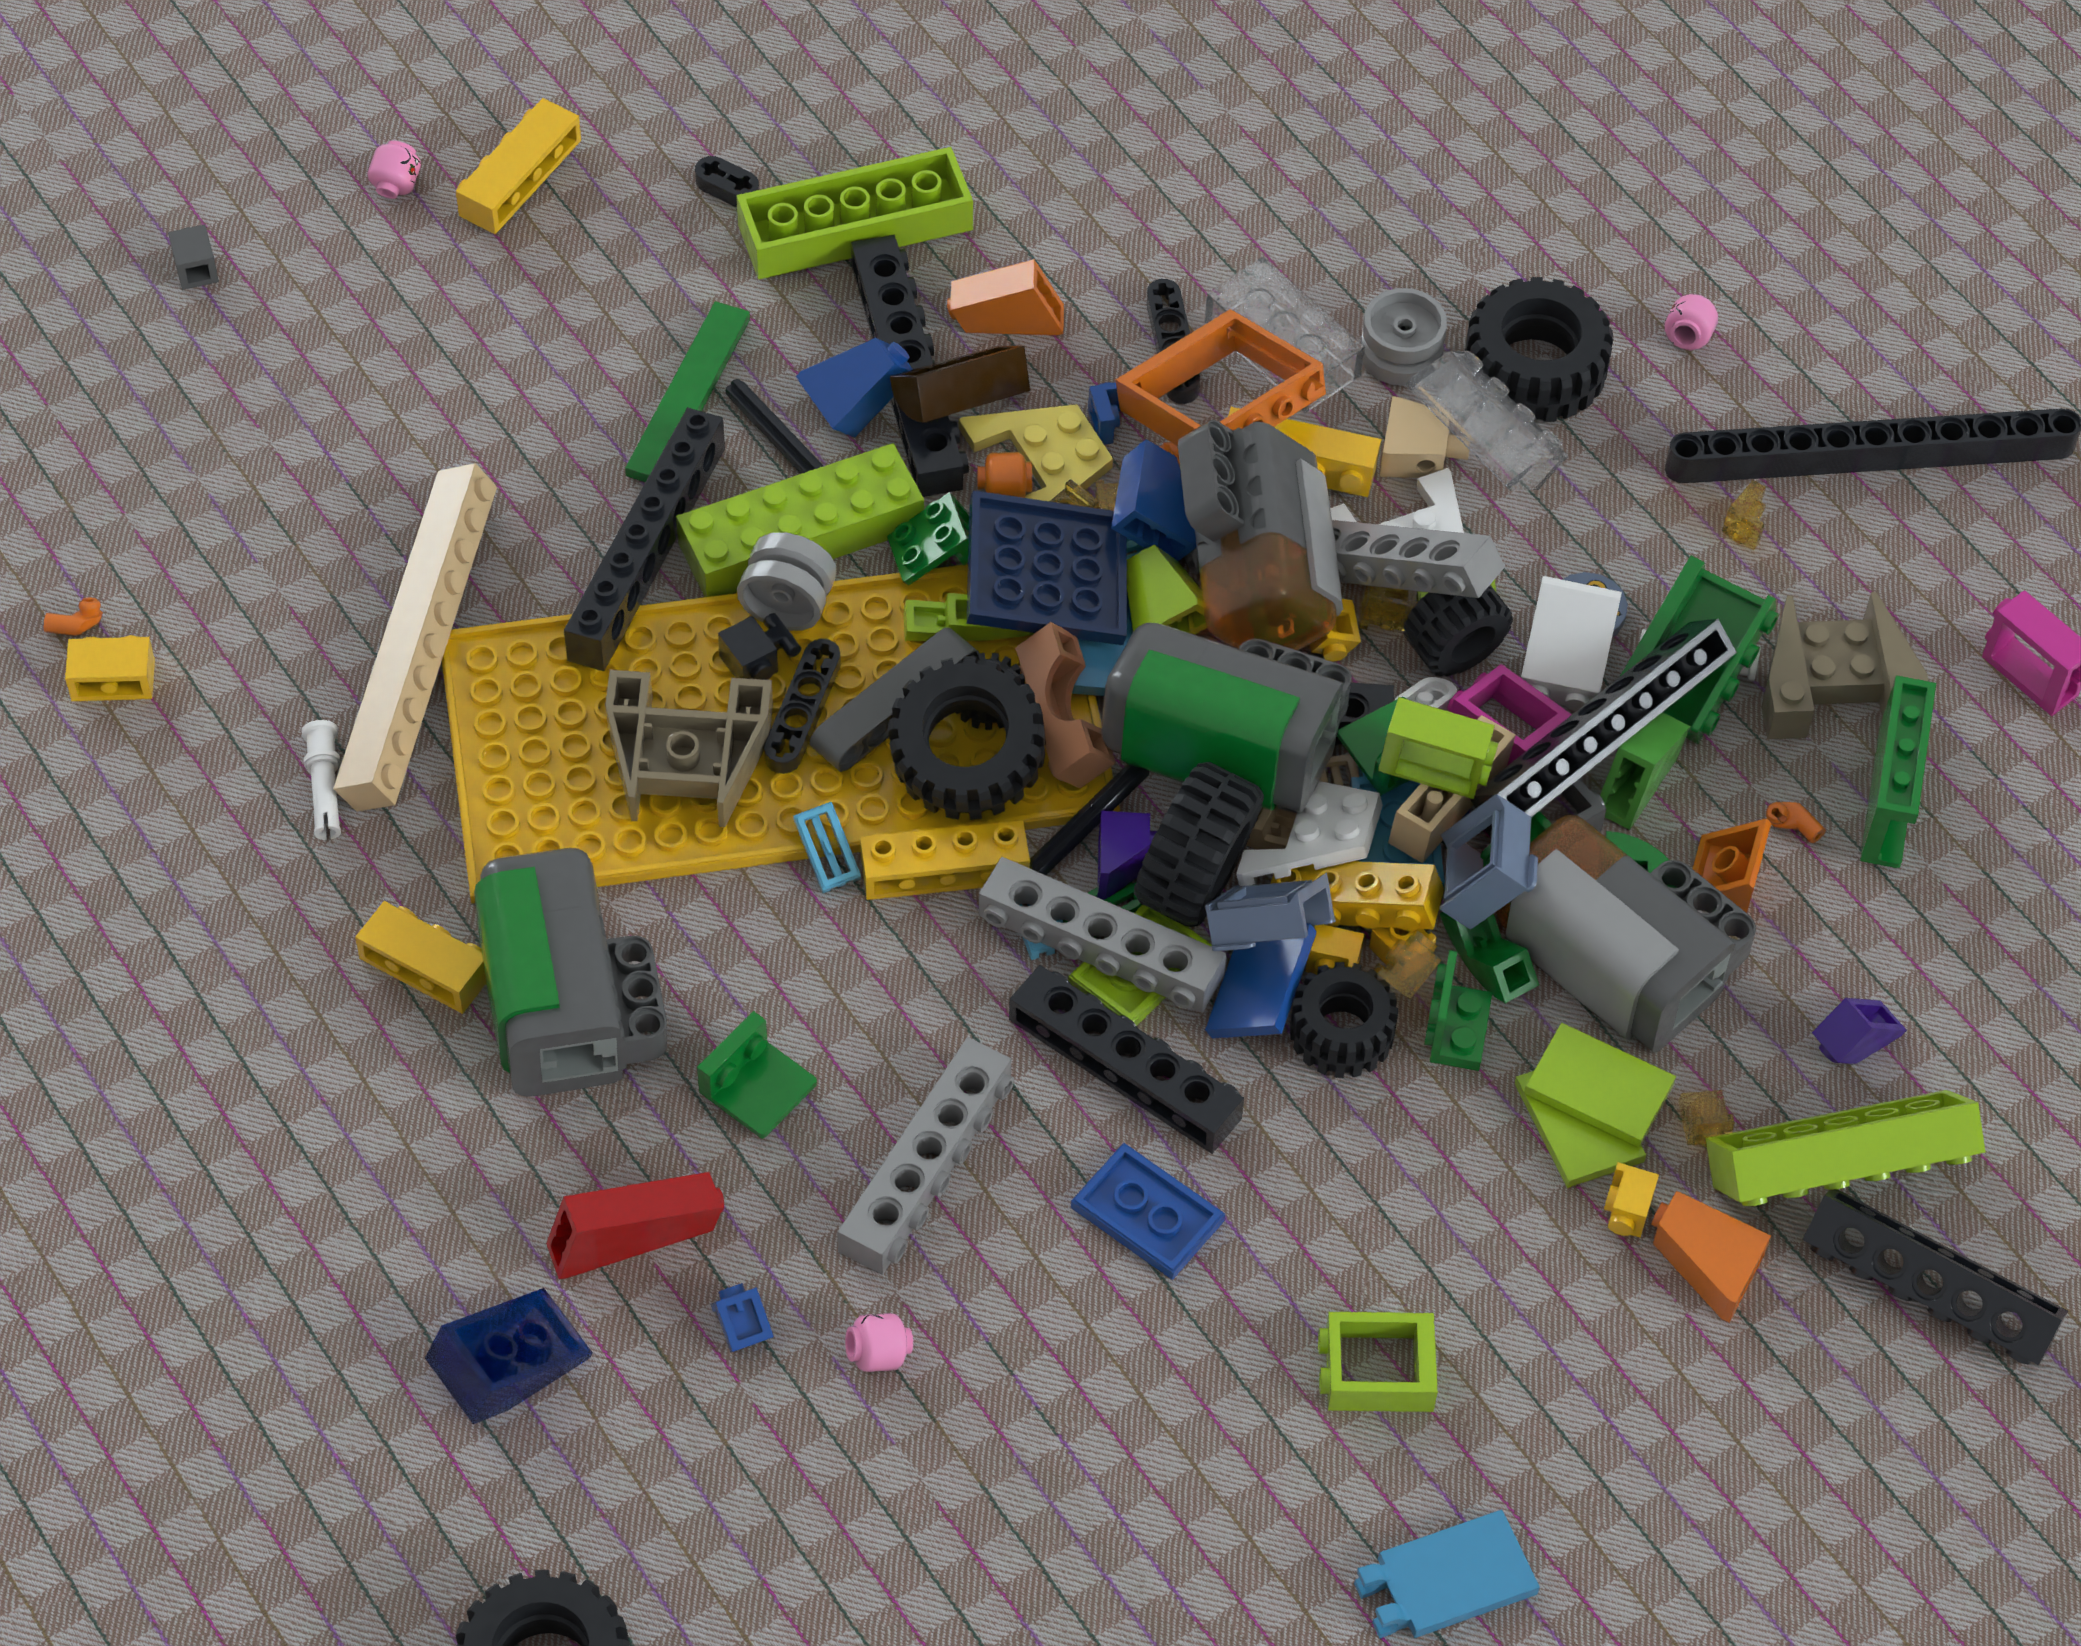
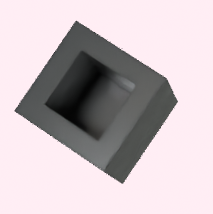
(193, 257)

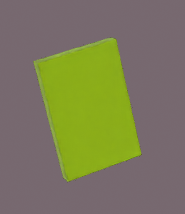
(1120, 994)
(1600, 1084)
(1575, 1146)

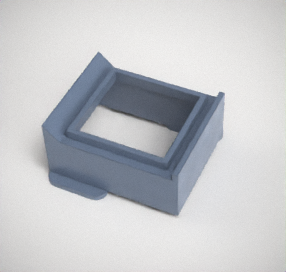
(1480, 891)
(1268, 912)

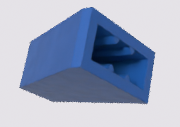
(854, 383)
(1152, 501)

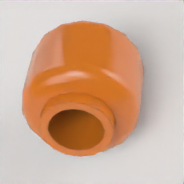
(1005, 474)

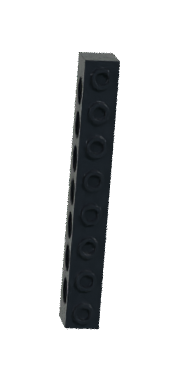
(894, 317)
(644, 540)
(1610, 718)

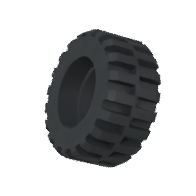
(1546, 314)
(955, 690)
(1198, 843)
(542, 1607)

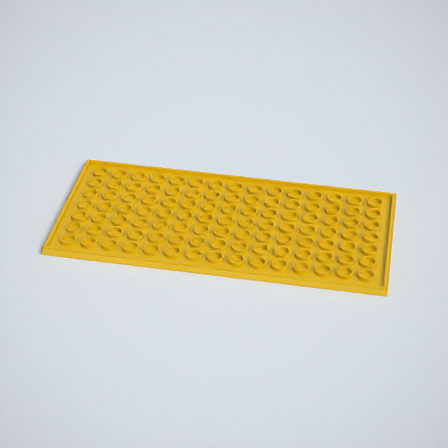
(545, 775)

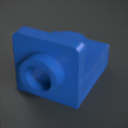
(1104, 410)
(742, 1317)

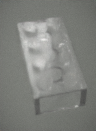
(1286, 311)

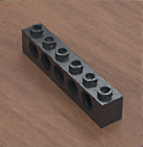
(1133, 1077)
(1959, 1274)

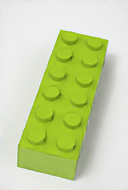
(820, 216)
(835, 506)
(1845, 1147)

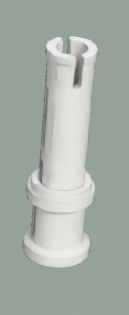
(322, 764)

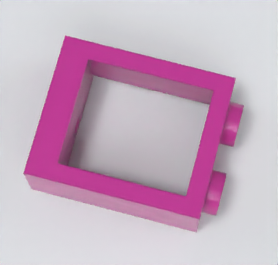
(2049, 637)
(1518, 698)

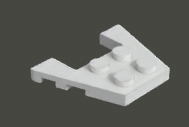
(1440, 496)
(1329, 832)

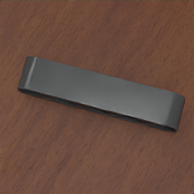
(865, 719)

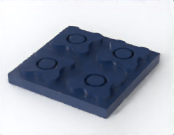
(1046, 565)

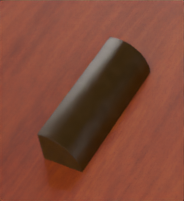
(961, 383)

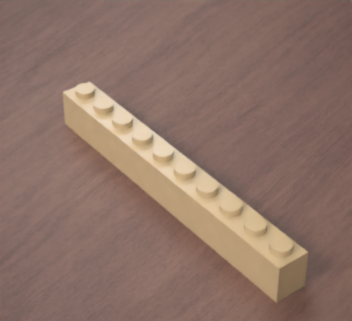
(415, 639)

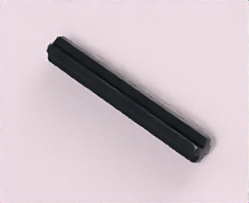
(771, 427)
(1087, 818)

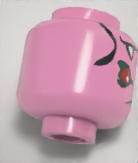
(394, 169)
(1691, 322)
(878, 1342)

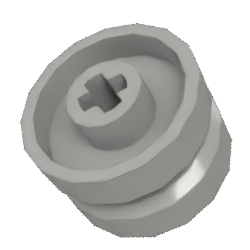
(1402, 334)
(788, 579)

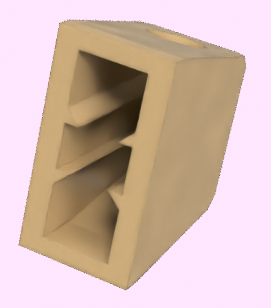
(1417, 442)

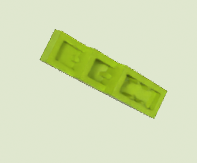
(927, 618)

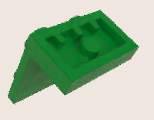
(931, 538)
(1365, 744)
(1456, 1020)
(753, 1078)

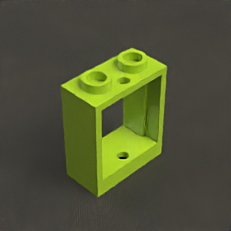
(1438, 748)
(1379, 1396)

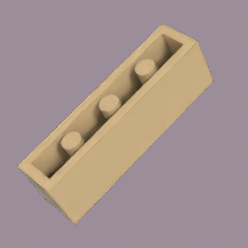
(1433, 811)

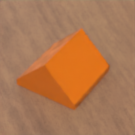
(1733, 859)

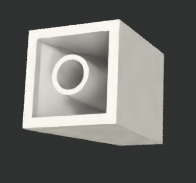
(1570, 641)

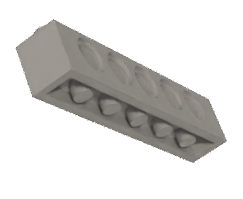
(1416, 558)
(1090, 917)
(971, 1068)

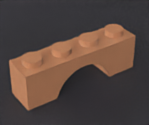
(1051, 666)

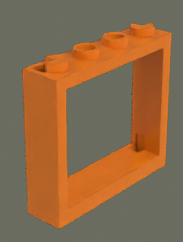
(1202, 349)

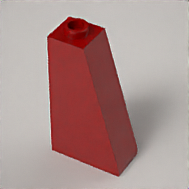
(630, 1221)

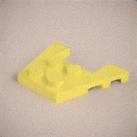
(1052, 438)

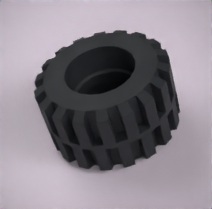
(1456, 630)
(1350, 992)

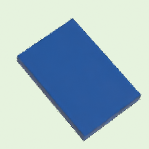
(1259, 988)
(1148, 1211)

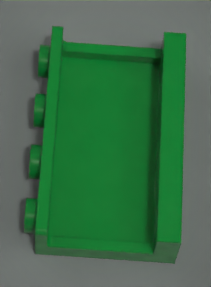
(1744, 617)
(1898, 771)

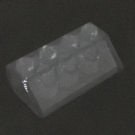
(1488, 420)

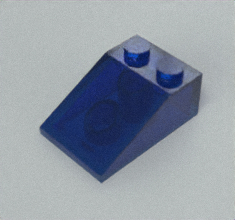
(505, 1354)

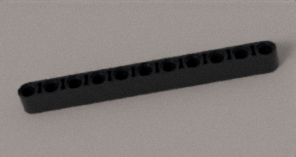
(1872, 445)

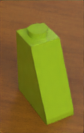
(1163, 592)

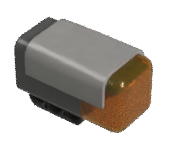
(1260, 535)
(1624, 936)

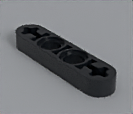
(1176, 313)
(799, 704)

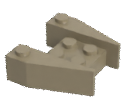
(1833, 666)
(686, 749)

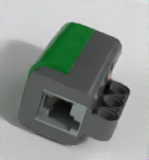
(1245, 709)
(556, 982)

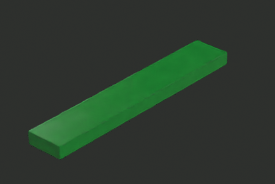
(691, 383)

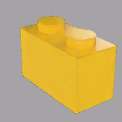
(110, 668)

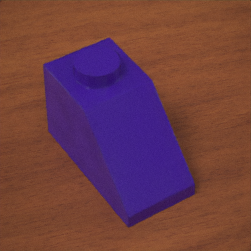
(1121, 849)
(1857, 1030)

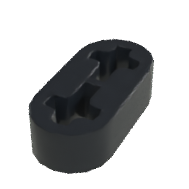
(726, 182)

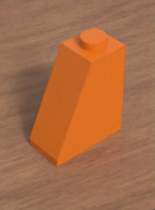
(1007, 302)
(1709, 1250)

